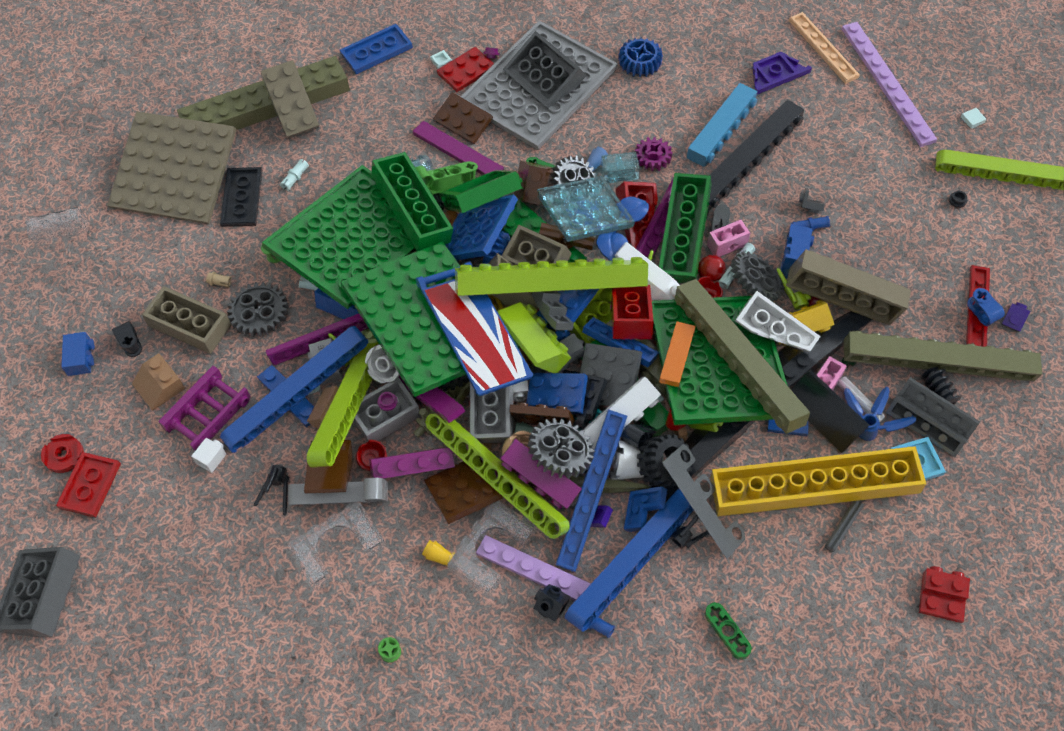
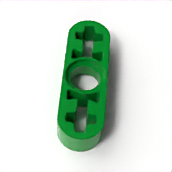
(742, 640)

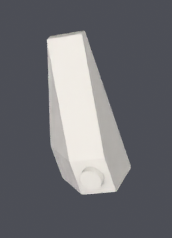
(661, 284)
(771, 321)

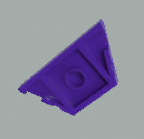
(776, 71)

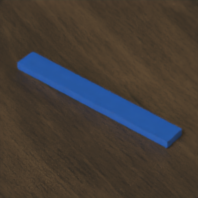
(591, 491)

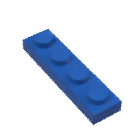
(604, 334)
(271, 379)

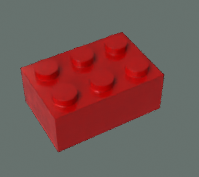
(632, 313)

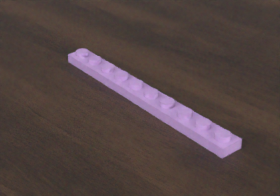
(889, 84)

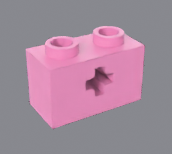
(728, 238)
(831, 372)

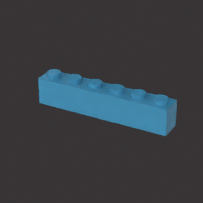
(722, 124)

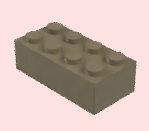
(289, 99)
(187, 319)

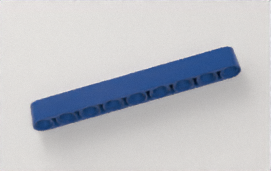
(294, 389)
(628, 562)

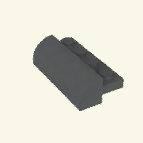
(935, 417)

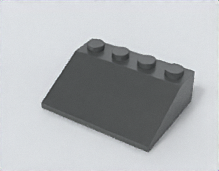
(544, 70)
(37, 591)

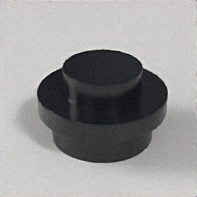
(958, 199)

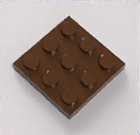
(460, 492)

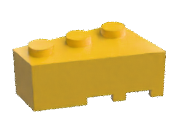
(815, 317)

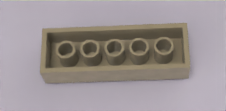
(848, 287)

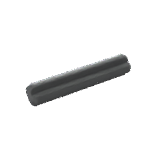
(844, 526)

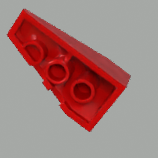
(646, 192)

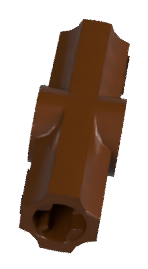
(554, 233)

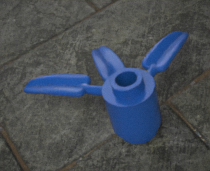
(877, 409)

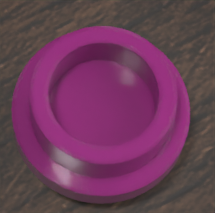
(491, 52)
(387, 401)

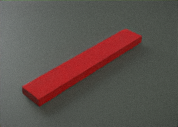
(976, 331)

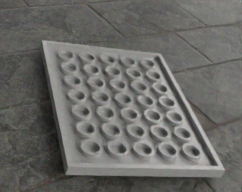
(520, 111)

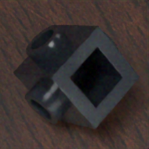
(551, 602)

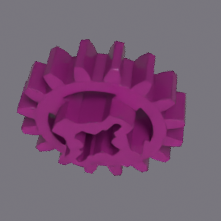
(653, 153)

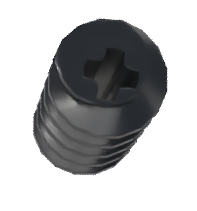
(936, 382)

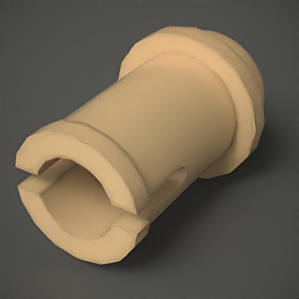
(220, 280)

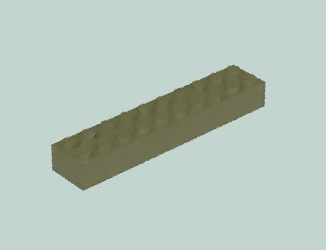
(253, 104)

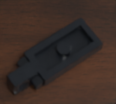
(593, 395)

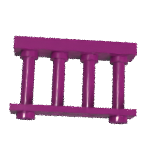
(198, 393)

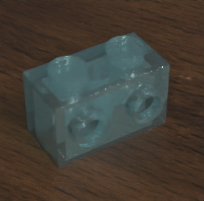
(620, 167)

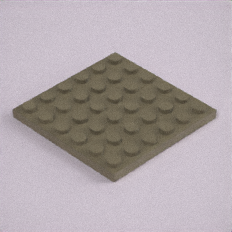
(172, 167)

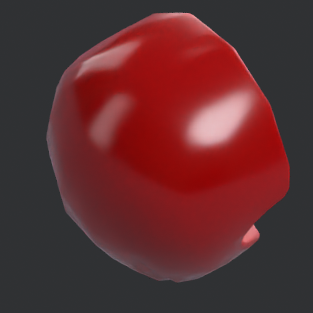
(712, 266)
(711, 287)
(369, 450)

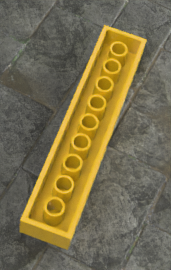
(817, 481)

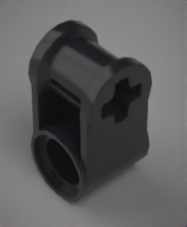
(128, 339)
(637, 434)

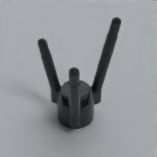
(276, 477)
(682, 536)

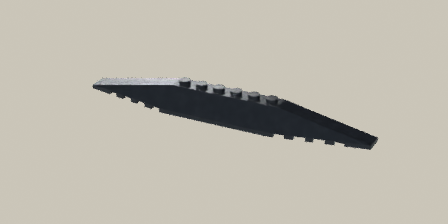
(795, 364)

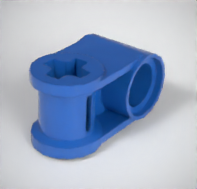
(985, 309)

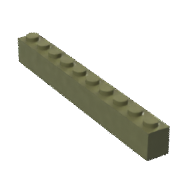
(945, 355)
(742, 357)

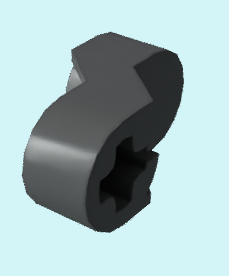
(721, 212)

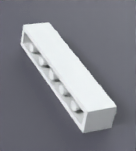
(630, 403)

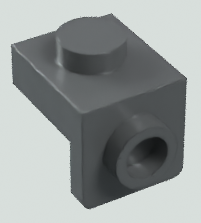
(812, 205)

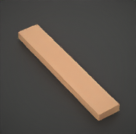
(824, 48)

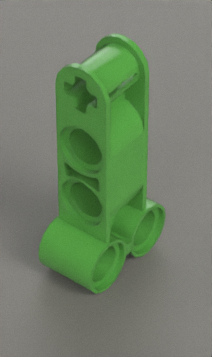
(447, 177)

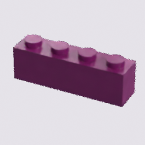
(411, 463)
(561, 489)

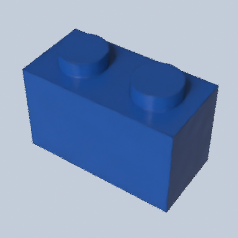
(77, 353)

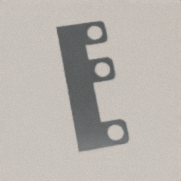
(697, 499)

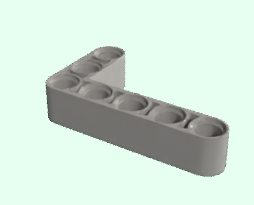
(368, 491)

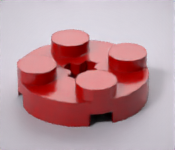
(63, 464)

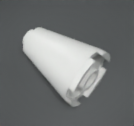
(380, 366)
(626, 462)

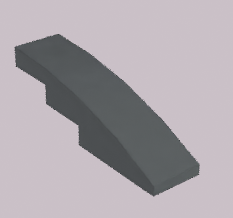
(552, 309)

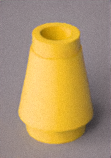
(436, 553)

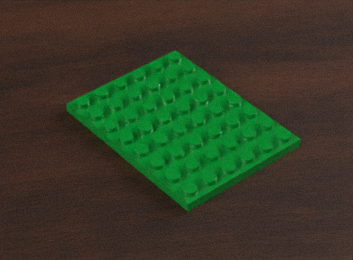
(341, 235)
(403, 319)
(708, 386)

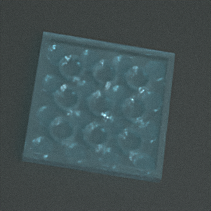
(585, 208)

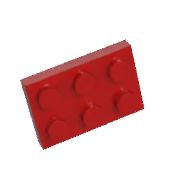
(465, 69)
(88, 484)

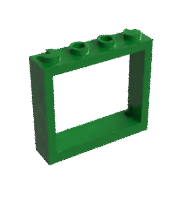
(481, 190)

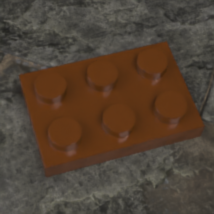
(463, 118)
(534, 415)

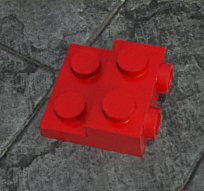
(944, 594)

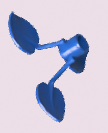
(611, 242)

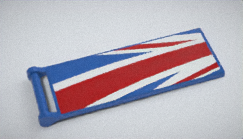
(475, 335)

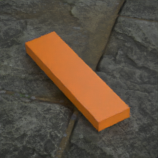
(677, 354)

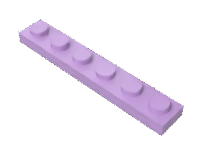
(530, 567)

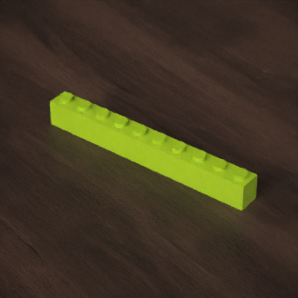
(550, 277)

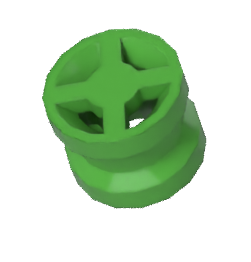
(387, 645)

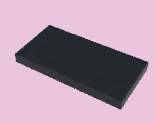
(241, 197)
(829, 412)

